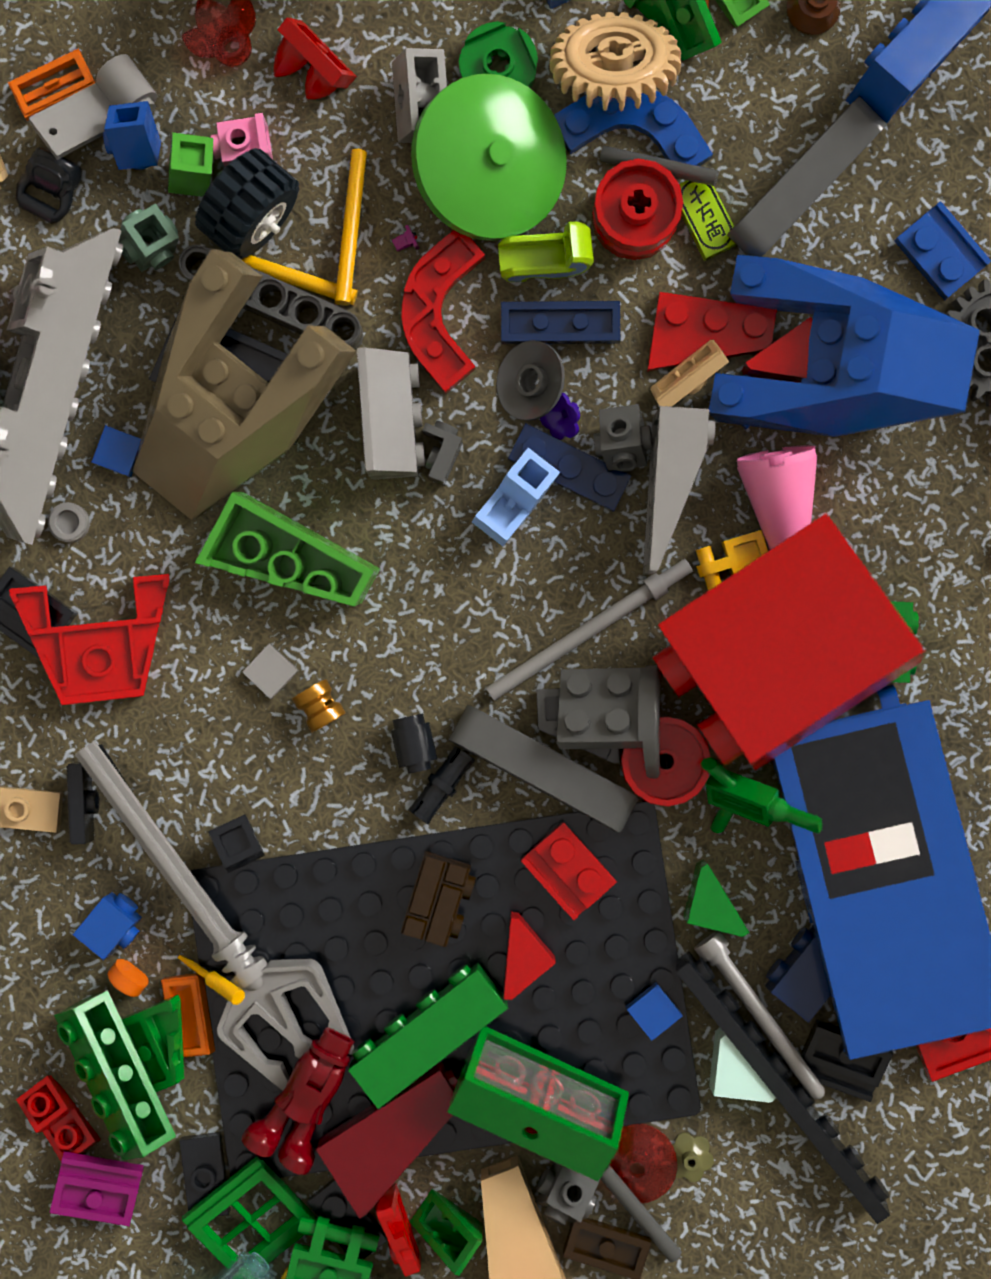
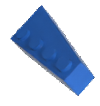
(915, 52)

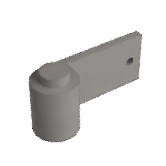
(84, 114)

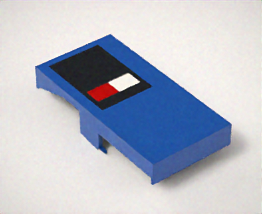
(889, 879)

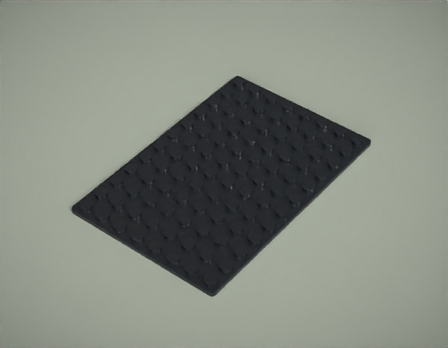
(349, 915)

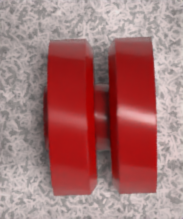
(641, 186)
(685, 775)

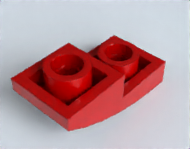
(56, 1115)

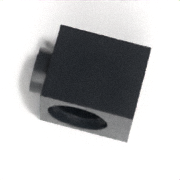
(236, 843)

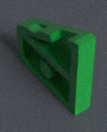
(685, 20)

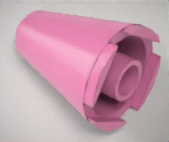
(780, 489)

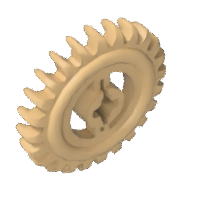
(611, 68)

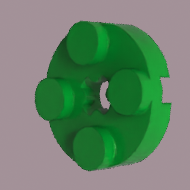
(508, 44)

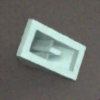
(733, 1075)

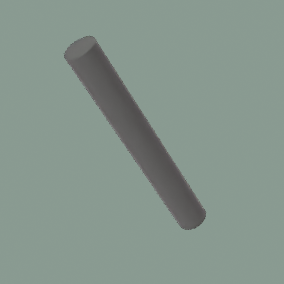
(678, 169)
(640, 1214)

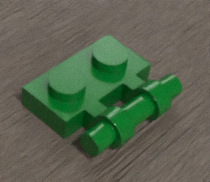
(315, 1263)

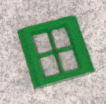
(228, 1194)

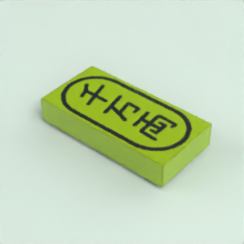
(706, 219)

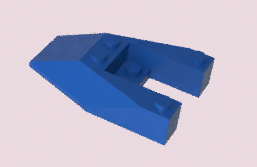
(869, 357)

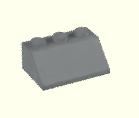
(389, 413)

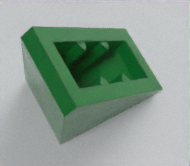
(709, 904)
(448, 1230)

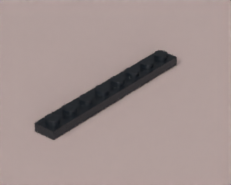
(793, 1097)

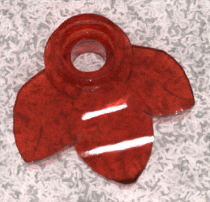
(219, 27)

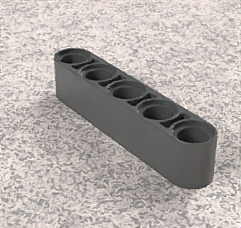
(807, 179)
(291, 304)
(544, 769)

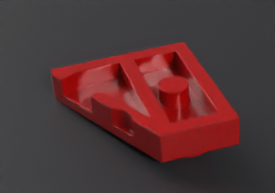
(398, 1231)

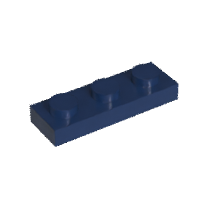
(561, 322)
(577, 469)

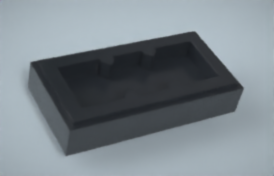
(82, 804)
(202, 1166)

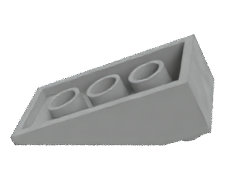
(678, 450)

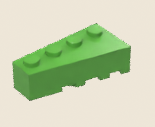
(284, 553)

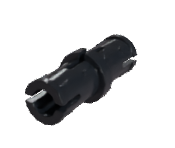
(441, 785)

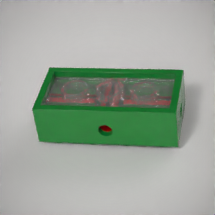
(540, 1103)

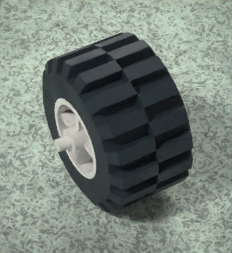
(247, 203)

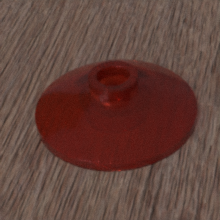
(655, 1152)

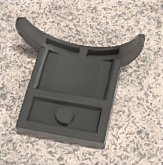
(612, 711)

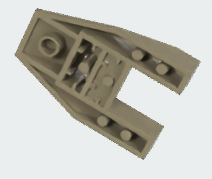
(211, 413)

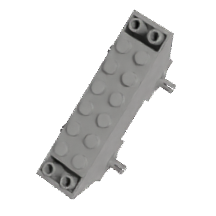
(57, 320)

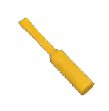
(216, 982)

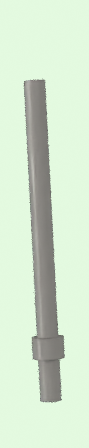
(654, 587)

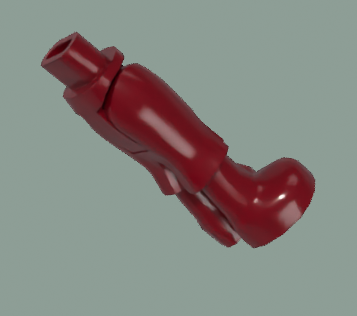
(303, 1100)

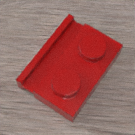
(568, 870)

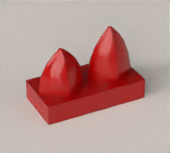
(304, 46)

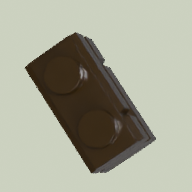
(436, 899)

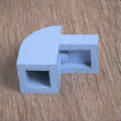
(516, 497)

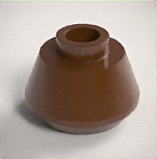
(813, 16)

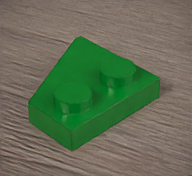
(159, 1041)

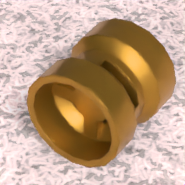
(318, 705)

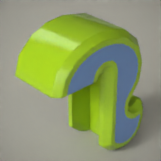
(547, 254)

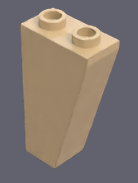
(514, 1226)

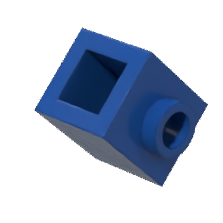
(132, 136)
(109, 925)

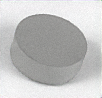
(68, 522)

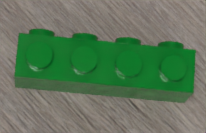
(427, 1035)
(114, 1076)

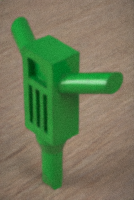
(750, 800)

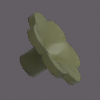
(693, 1148)

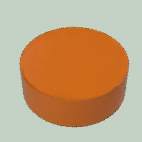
(127, 978)

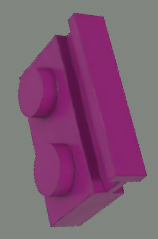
(96, 1189)

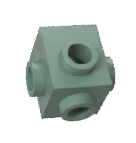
(153, 227)

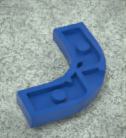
(661, 121)

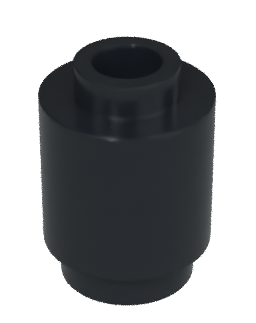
(413, 743)

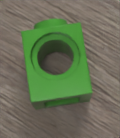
(190, 164)

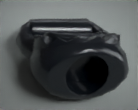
(52, 176)

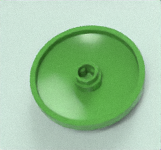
(488, 157)

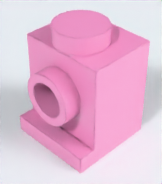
(256, 137)

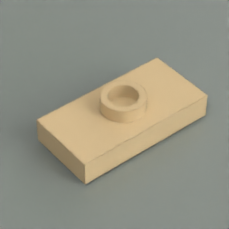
(689, 375)
(30, 809)

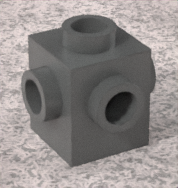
(623, 438)
(565, 1194)

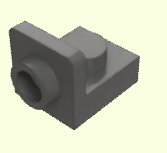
(442, 459)

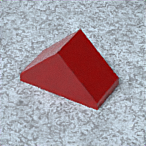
(784, 358)
(525, 958)

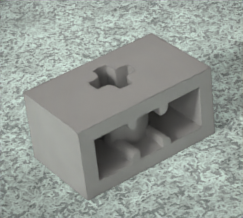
(416, 80)

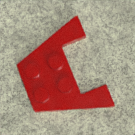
(95, 658)

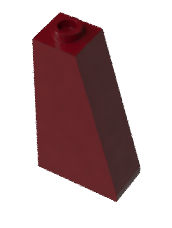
(381, 1143)

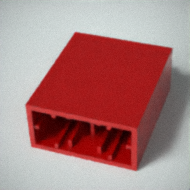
(786, 645)

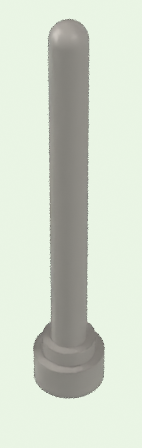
(715, 951)

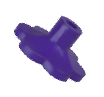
(562, 419)

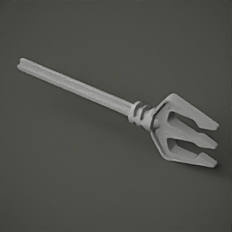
(261, 981)

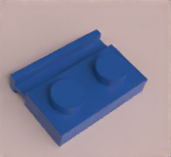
(942, 250)

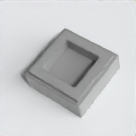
(270, 671)

